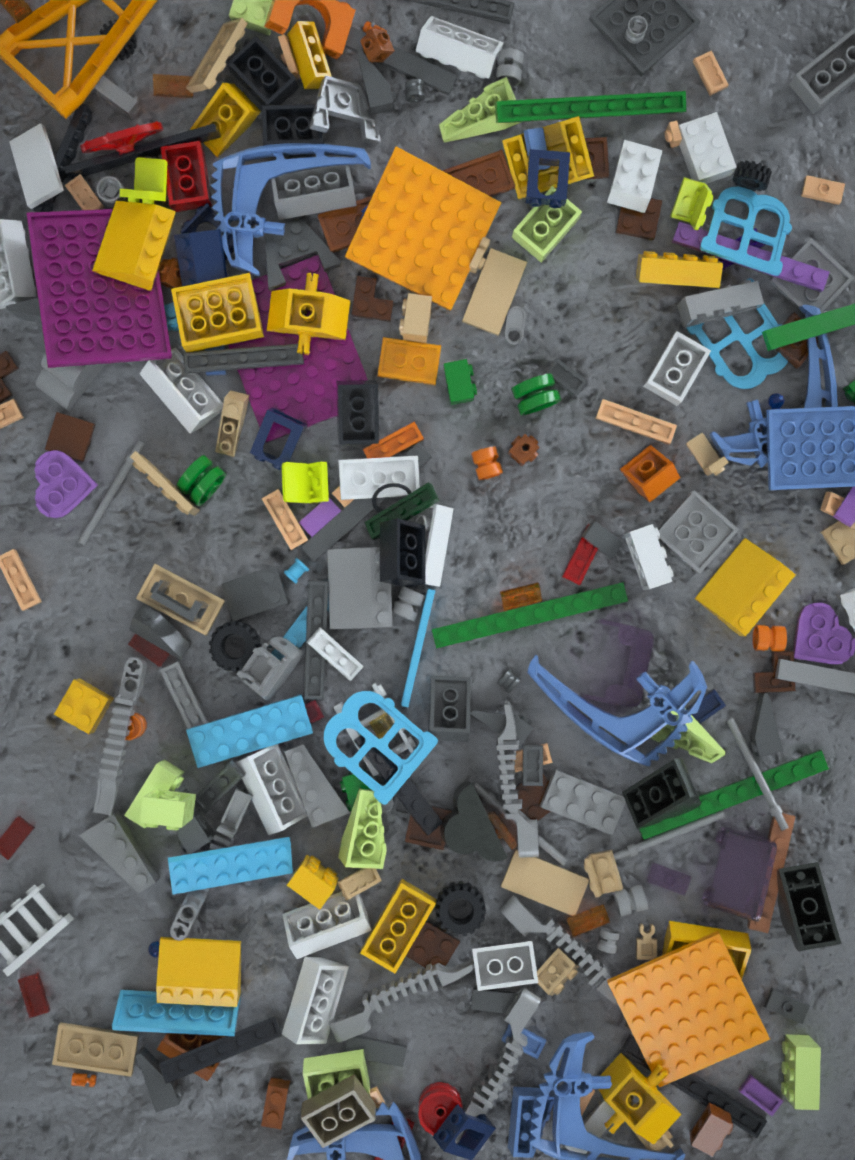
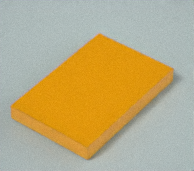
(409, 361)

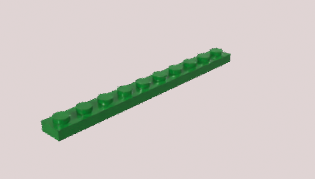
(590, 106)
(529, 615)
(743, 790)

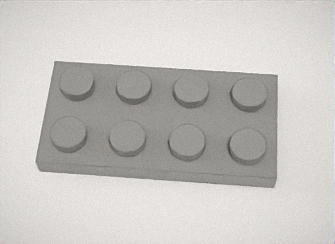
(583, 802)

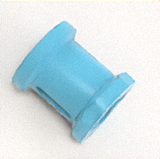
(296, 570)

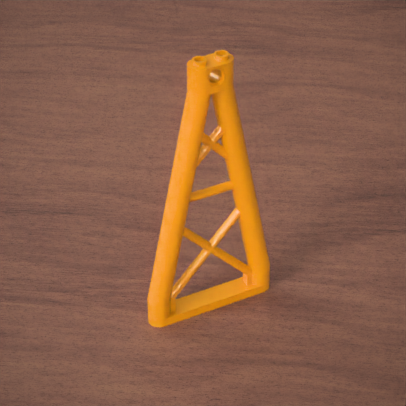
(75, 93)

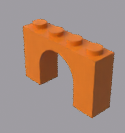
(336, 15)

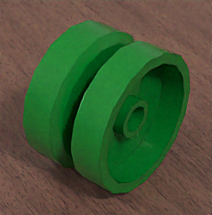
(535, 394)
(201, 480)

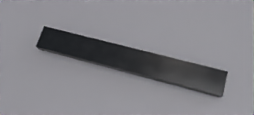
(114, 160)
(705, 1093)

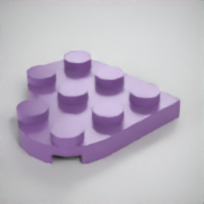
(61, 484)
(821, 637)

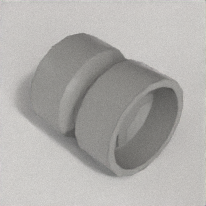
(510, 65)
(109, 191)
(408, 603)
(631, 900)

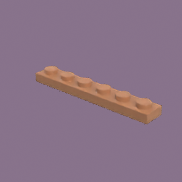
(782, 840)

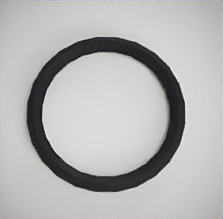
(384, 487)

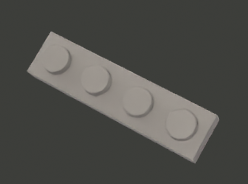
(183, 695)

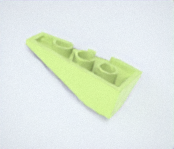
(479, 114)
(694, 740)
(364, 835)

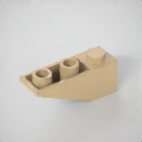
(231, 422)

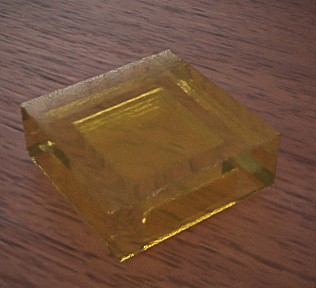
(381, 724)

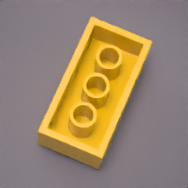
(679, 270)
(398, 926)

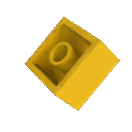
(83, 706)

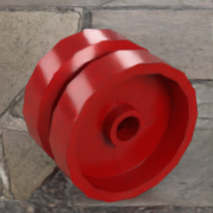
(436, 1104)

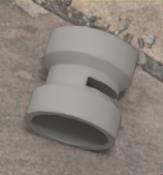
(639, 25)
(608, 940)

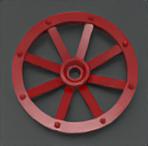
(122, 140)

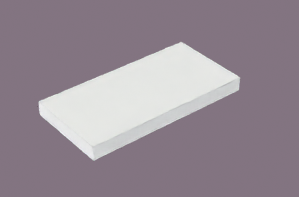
(36, 166)
(364, 476)

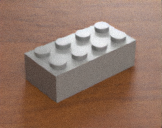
(827, 74)
(313, 191)

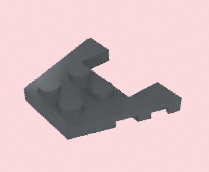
(296, 244)

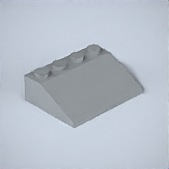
(355, 589)

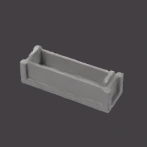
(117, 98)

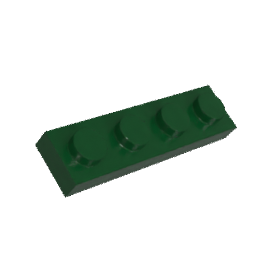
(404, 508)

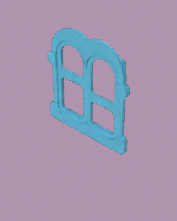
(755, 203)
(760, 366)
(349, 719)

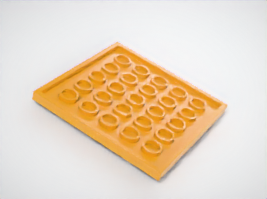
(422, 228)
(688, 1008)

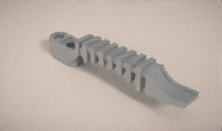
(125, 702)
(526, 828)
(222, 839)
(526, 922)
(517, 1016)
(356, 1021)

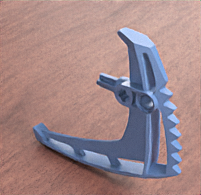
(251, 181)
(754, 440)
(632, 728)
(567, 1119)
(371, 1139)

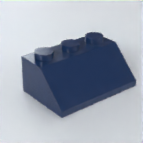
(200, 256)

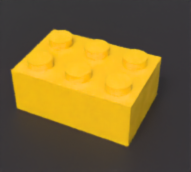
(313, 881)

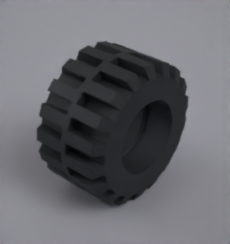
(217, 644)
(466, 924)

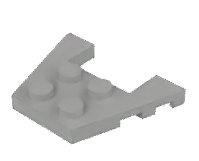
(346, 102)

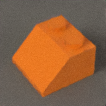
(650, 473)

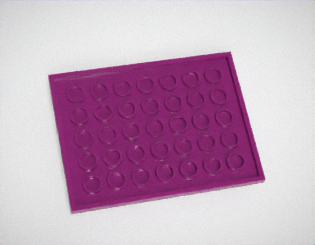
(84, 312)
(298, 390)

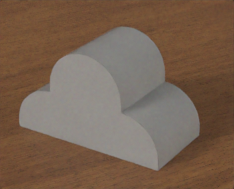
(66, 383)

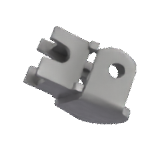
(265, 672)

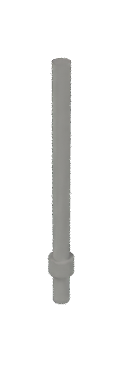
(110, 494)
(490, 798)
(775, 809)
(632, 850)

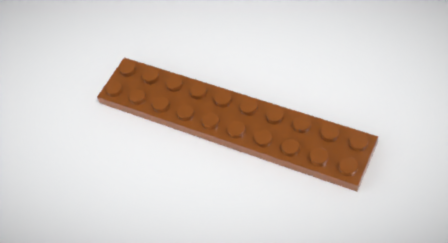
(487, 174)

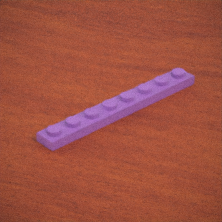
(791, 271)

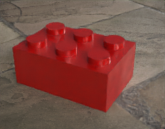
(186, 176)

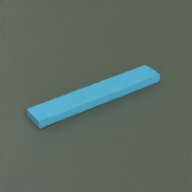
(417, 648)

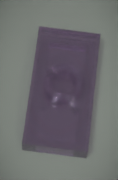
(668, 878)

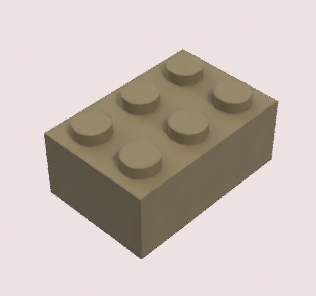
(338, 1111)

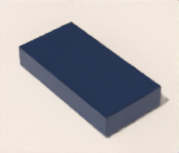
(709, 706)

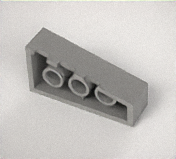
(720, 303)
(316, 792)
(121, 850)

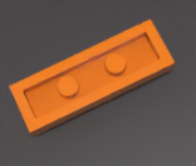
(395, 442)

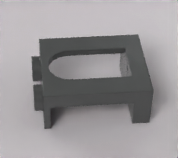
(193, 614)

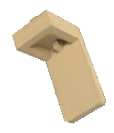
(706, 455)

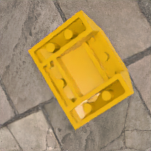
(561, 137)

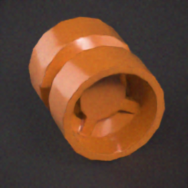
(487, 463)
(772, 638)
(137, 727)

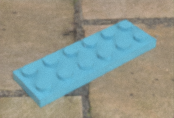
(249, 731)
(230, 865)
(142, 1013)

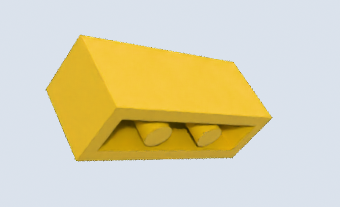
(308, 54)

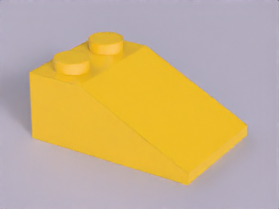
(231, 114)

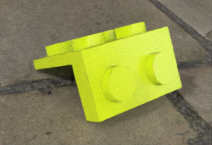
(148, 182)
(692, 202)
(305, 482)

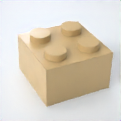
(417, 318)

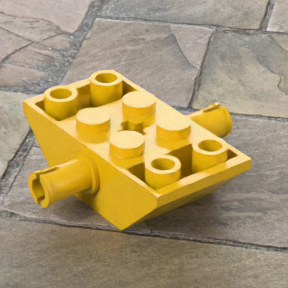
(327, 316)
(652, 1113)

